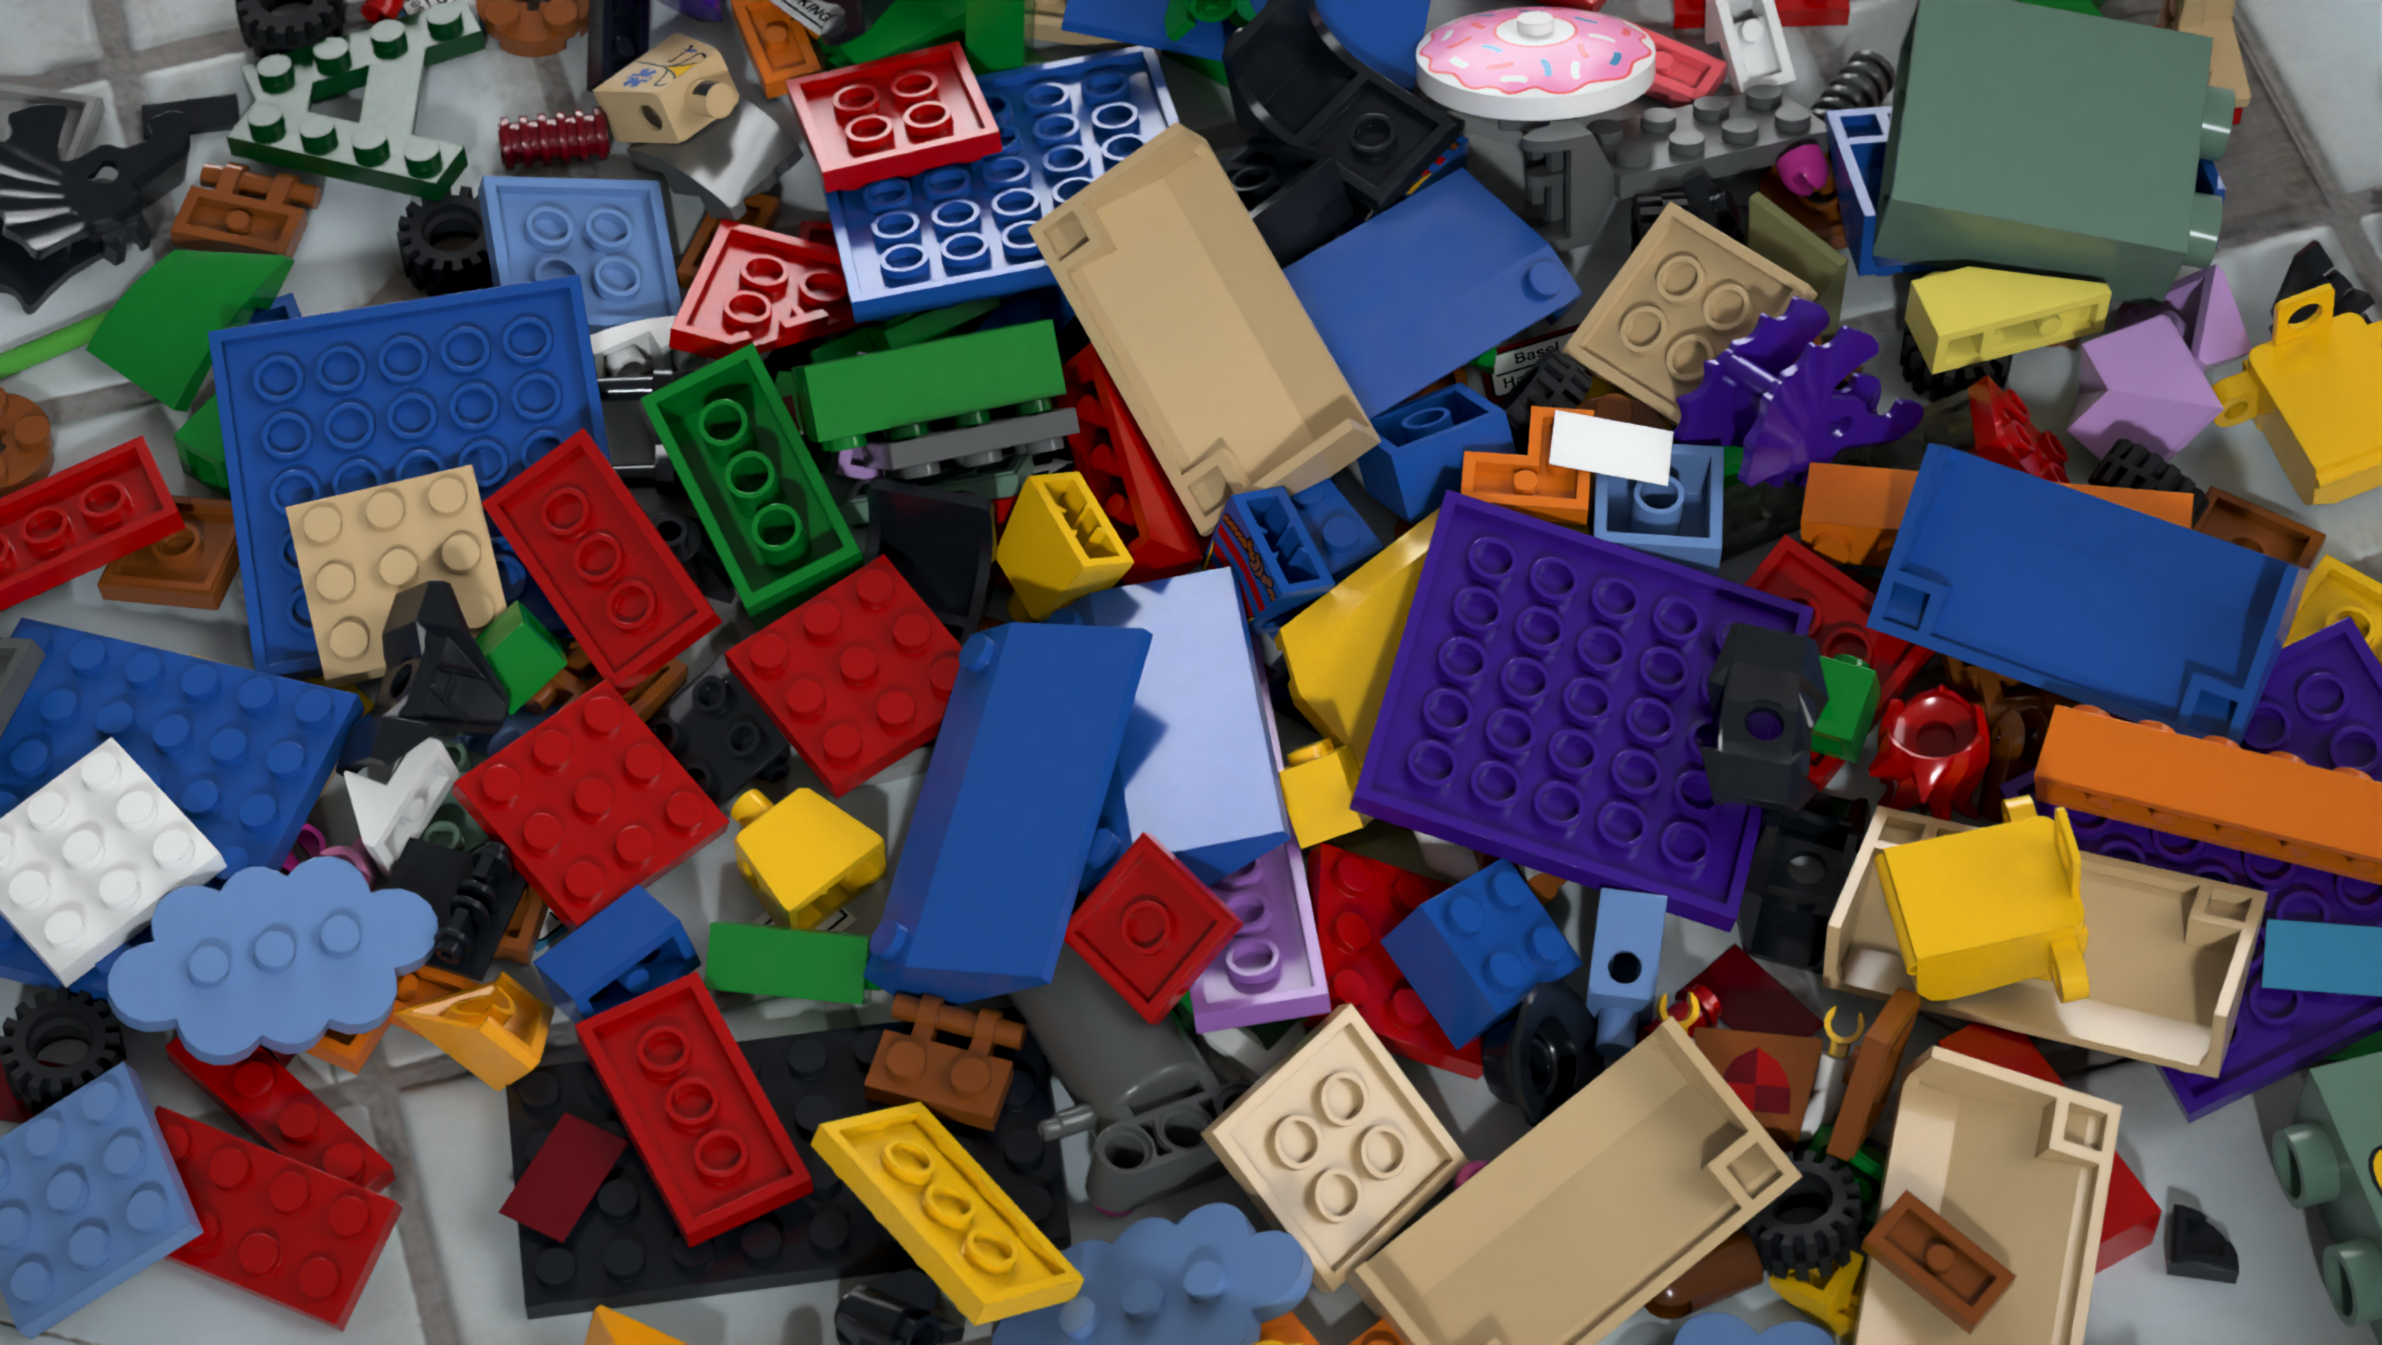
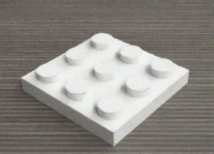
(95, 860)

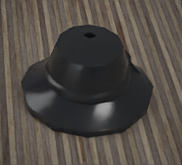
(1542, 1052)

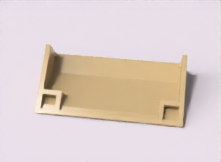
(1201, 328)
(2159, 956)
(2018, 1175)
(1584, 1210)

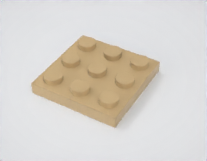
(1677, 306)
(380, 542)
(1336, 1146)

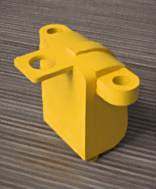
(2315, 398)
(1990, 906)

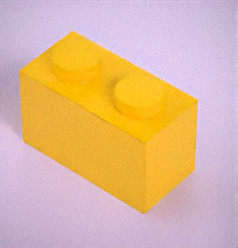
(1320, 790)

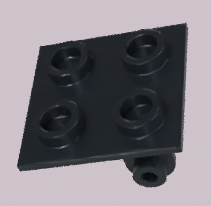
(721, 734)
(470, 897)

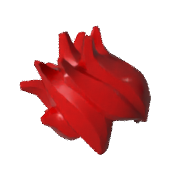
(1932, 753)

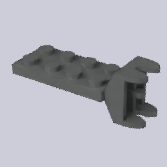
(1581, 169)

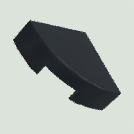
(2199, 1248)

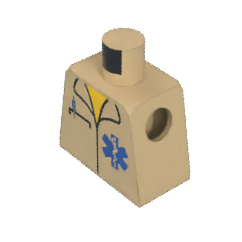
(668, 93)

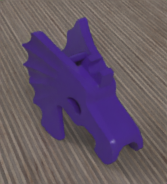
(1790, 411)

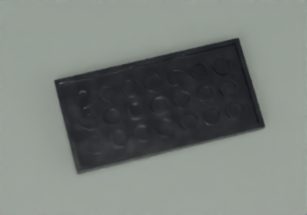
(631, 1248)

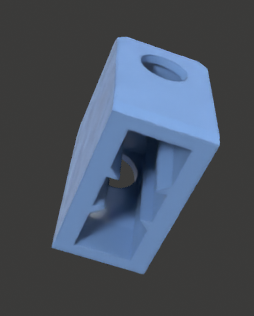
(1624, 967)

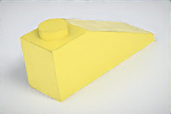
(1996, 313)

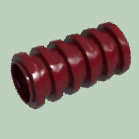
(553, 138)

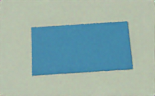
(2323, 957)

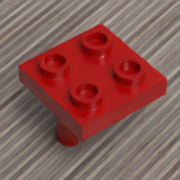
(2008, 436)

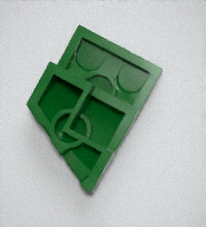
(164, 319)

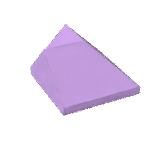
(2203, 315)
(2141, 389)

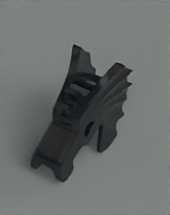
(64, 220)

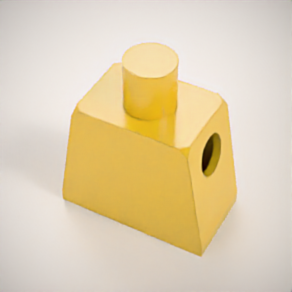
(1058, 547)
(804, 856)

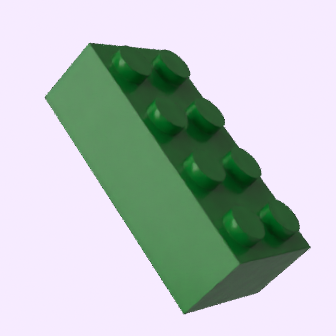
(927, 382)
(753, 484)

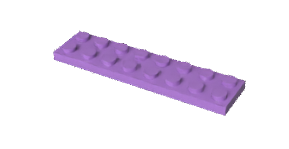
(1275, 959)

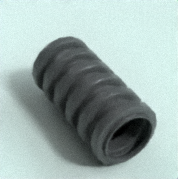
(1859, 84)

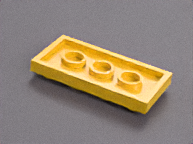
(947, 1213)

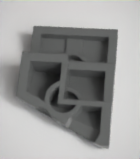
(724, 160)

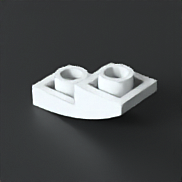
(640, 348)

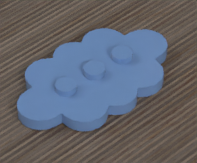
(272, 960)
(1173, 1285)

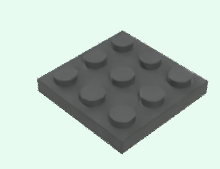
(971, 444)

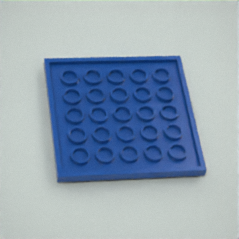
(964, 225)
(387, 399)
(219, 739)

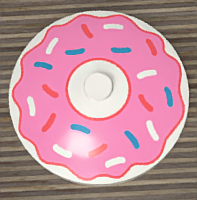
(1535, 63)

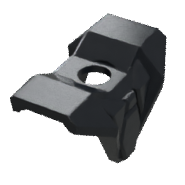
(1770, 675)
(431, 682)
(1788, 918)

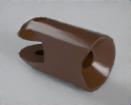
(2014, 751)
(1717, 1276)

